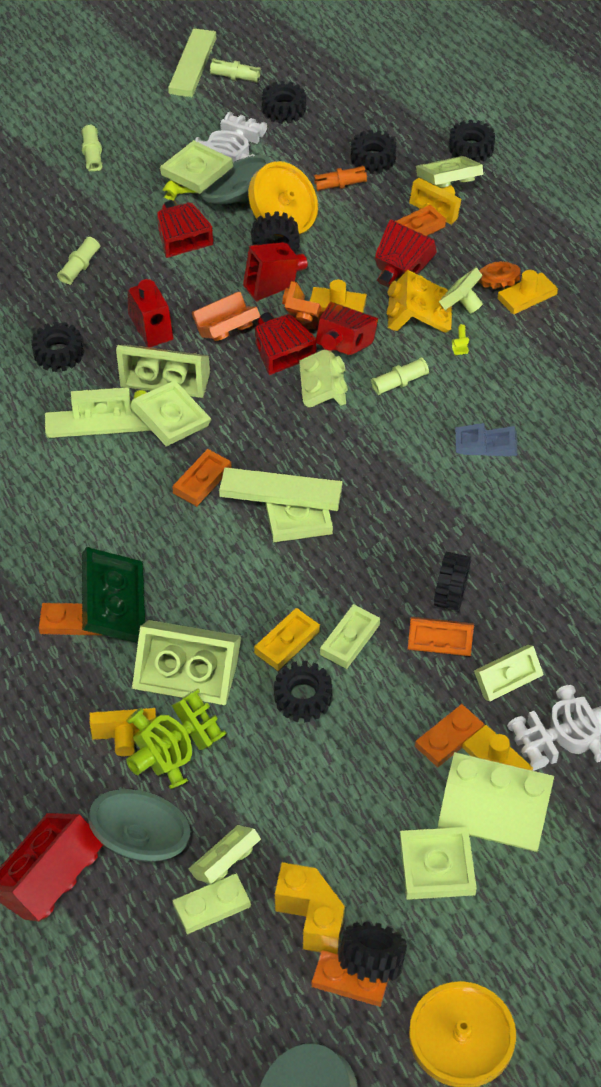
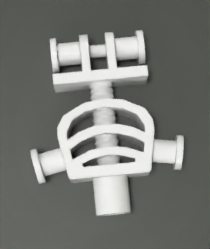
(234, 136)
(583, 730)

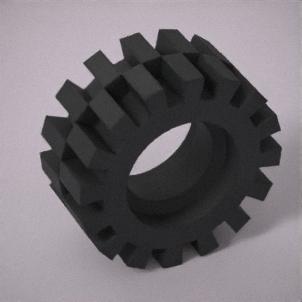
(283, 111)
(475, 132)
(373, 142)
(276, 225)
(57, 335)
(452, 581)
(303, 707)
(372, 952)

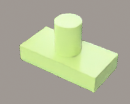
(463, 291)

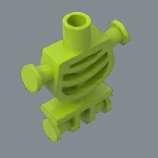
(172, 748)

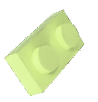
(350, 636)
(508, 672)
(233, 847)
(211, 903)

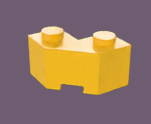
(307, 894)

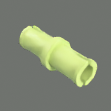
(235, 70)
(91, 148)
(78, 260)
(400, 376)

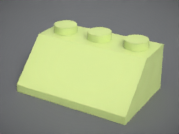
(152, 367)
(185, 658)
(496, 801)

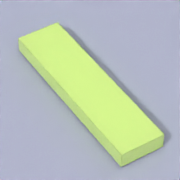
(192, 62)
(281, 489)

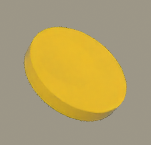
(283, 189)
(462, 1034)

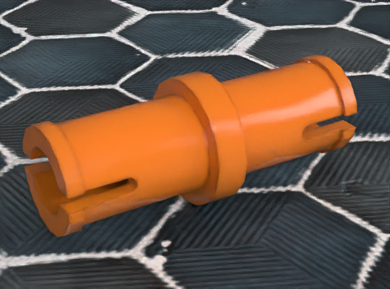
(340, 178)

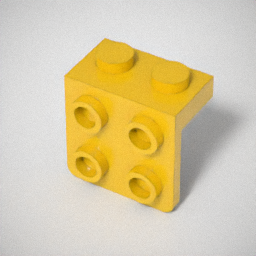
(417, 298)

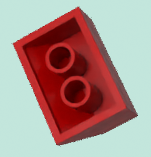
(47, 864)

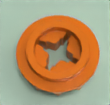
(499, 274)

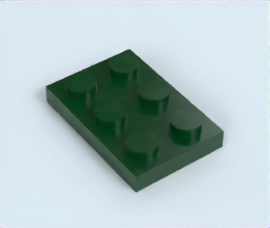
(112, 594)

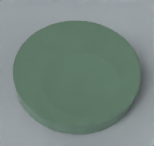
(309, 1067)

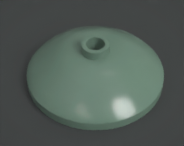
(235, 183)
(139, 825)

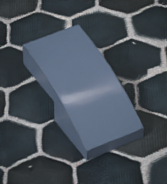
(479, 441)

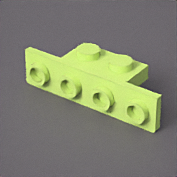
(95, 413)

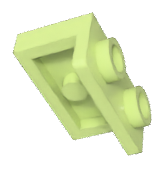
(322, 378)

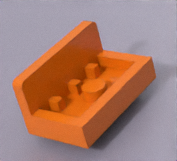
(303, 311)
(223, 316)

